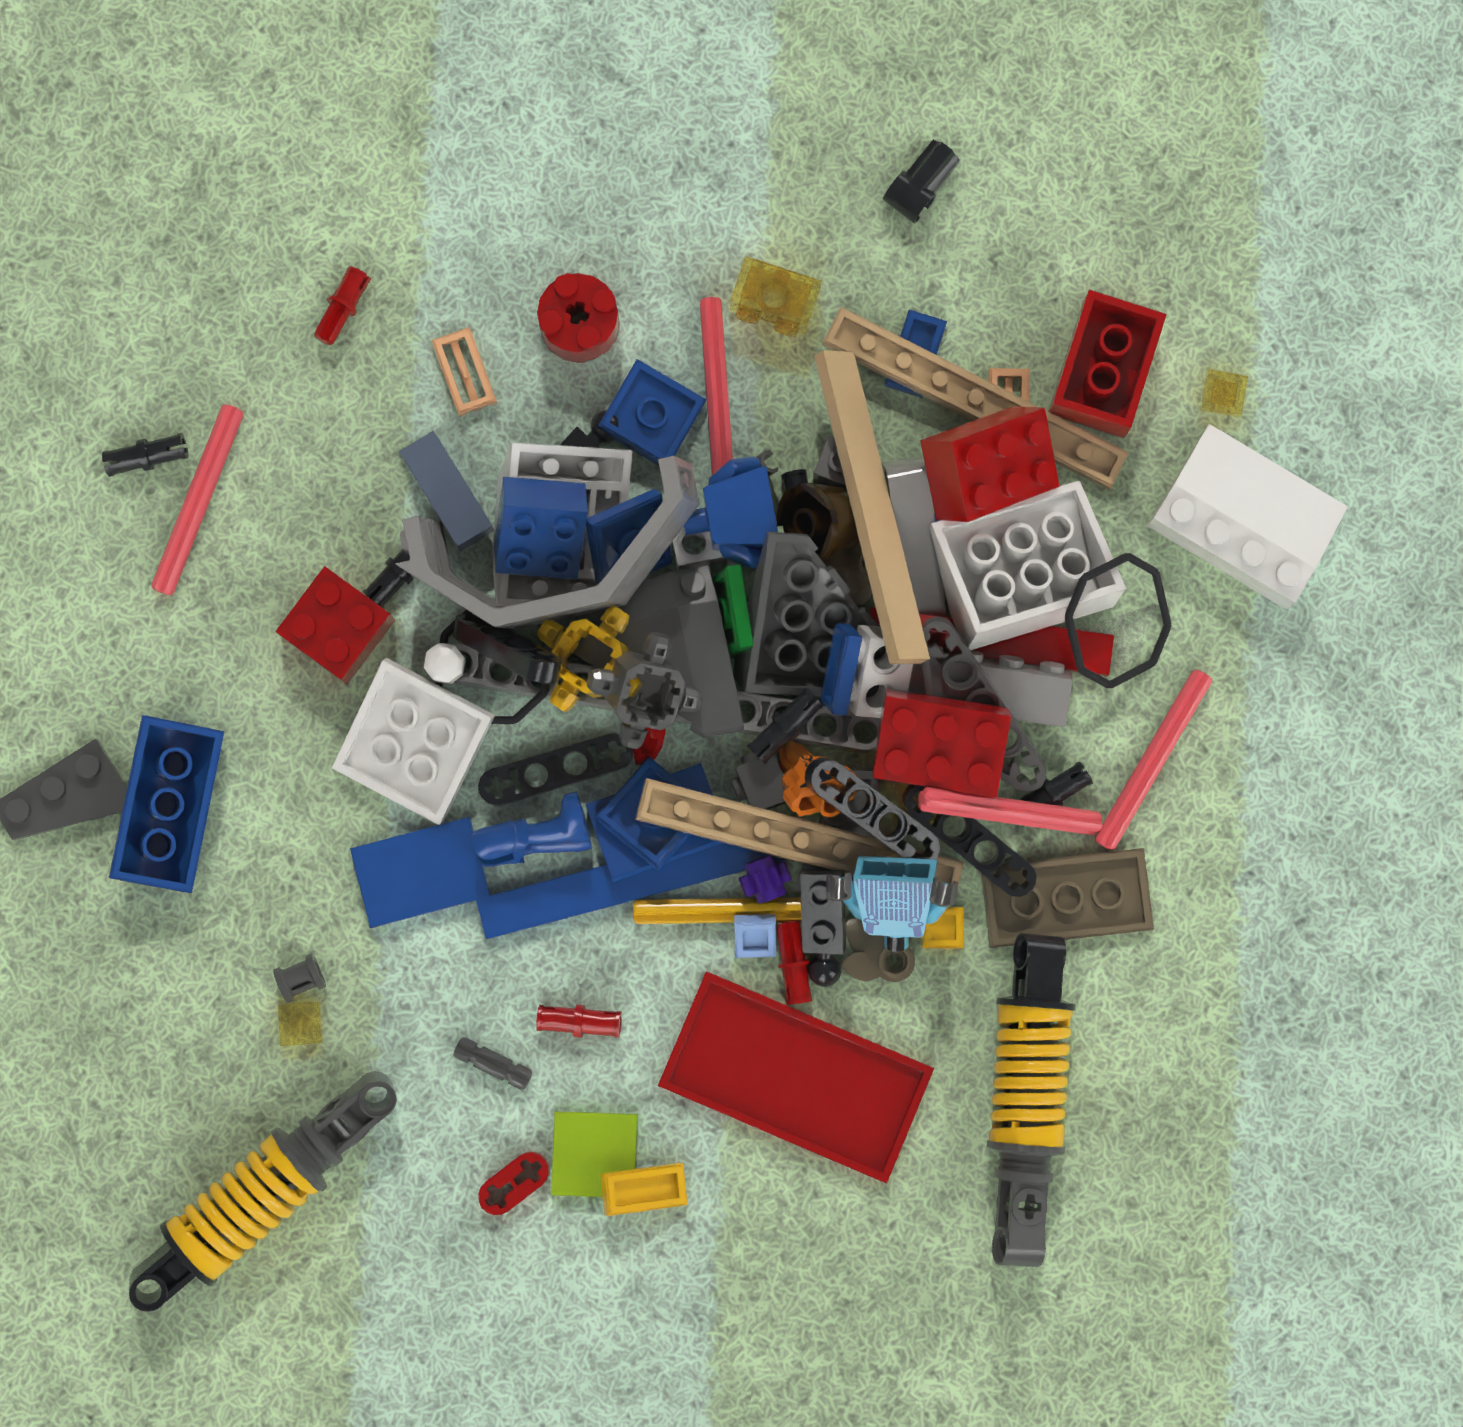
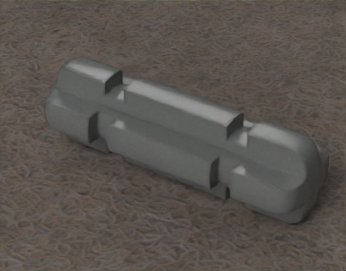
(492, 1063)

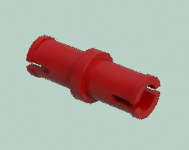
(579, 1021)

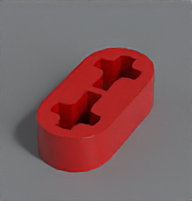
(507, 1175)

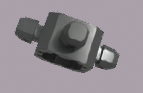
(616, 687)

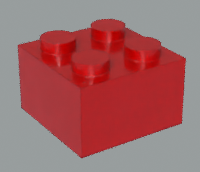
(335, 625)

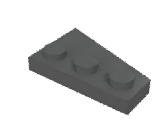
(68, 793)

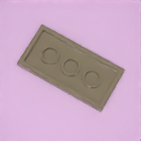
(1072, 898)

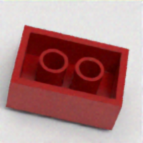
(1107, 363)
(990, 463)
(941, 743)

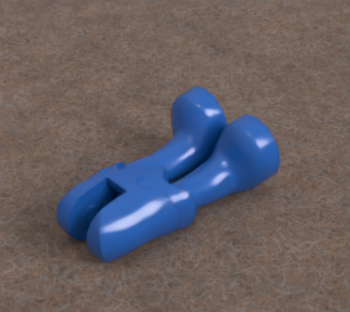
(515, 839)

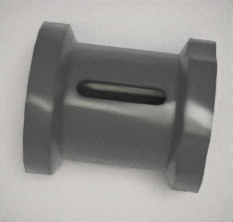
(299, 978)

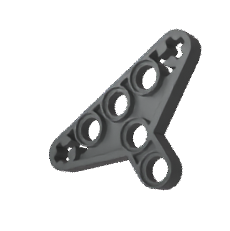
(940, 684)

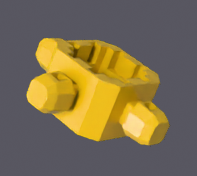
(566, 640)

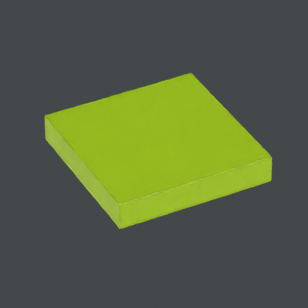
(590, 1146)

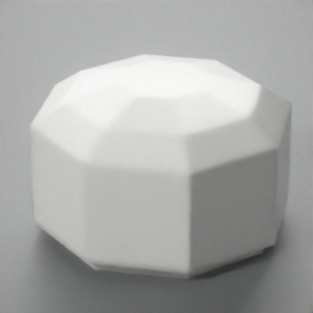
(444, 663)

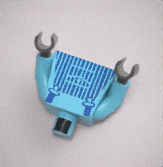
(893, 897)

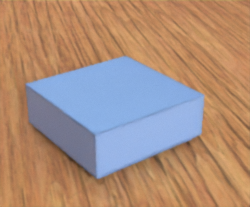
(755, 935)

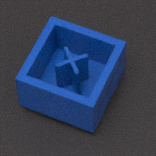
(540, 527)

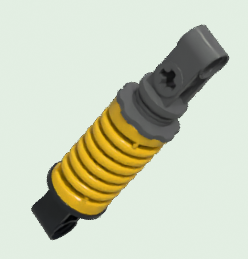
(1030, 1122)
(241, 1212)

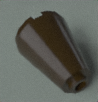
(820, 513)

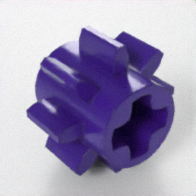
(765, 878)

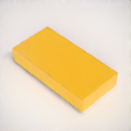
(643, 1189)

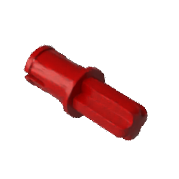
(342, 305)
(793, 963)

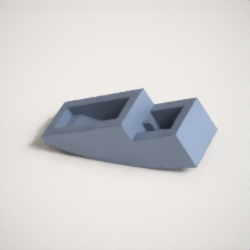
(447, 491)

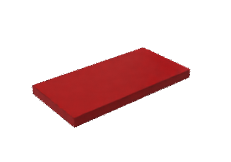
(796, 1077)

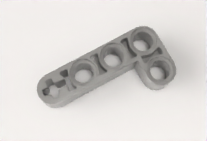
(913, 514)

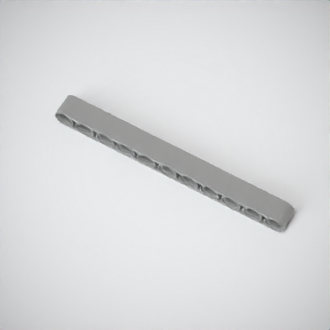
(764, 706)

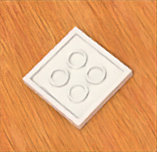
(413, 741)

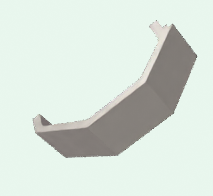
(431, 562)

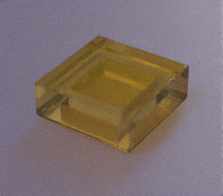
(1224, 393)
(300, 1023)

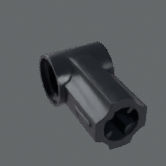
(918, 185)

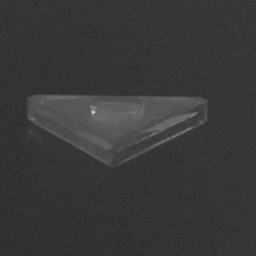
(1128, 634)

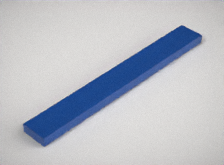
(595, 889)

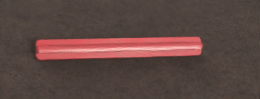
(716, 382)
(197, 499)
(1153, 759)
(1010, 811)

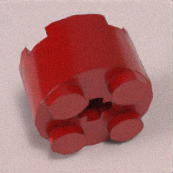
(572, 295)

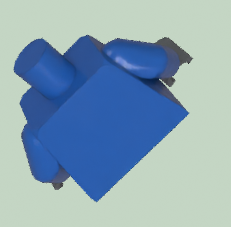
(737, 509)

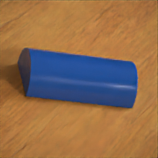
(166, 804)

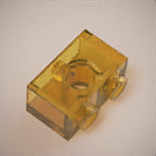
(759, 279)

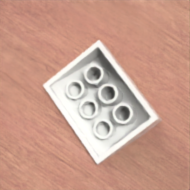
(1248, 517)
(1022, 566)

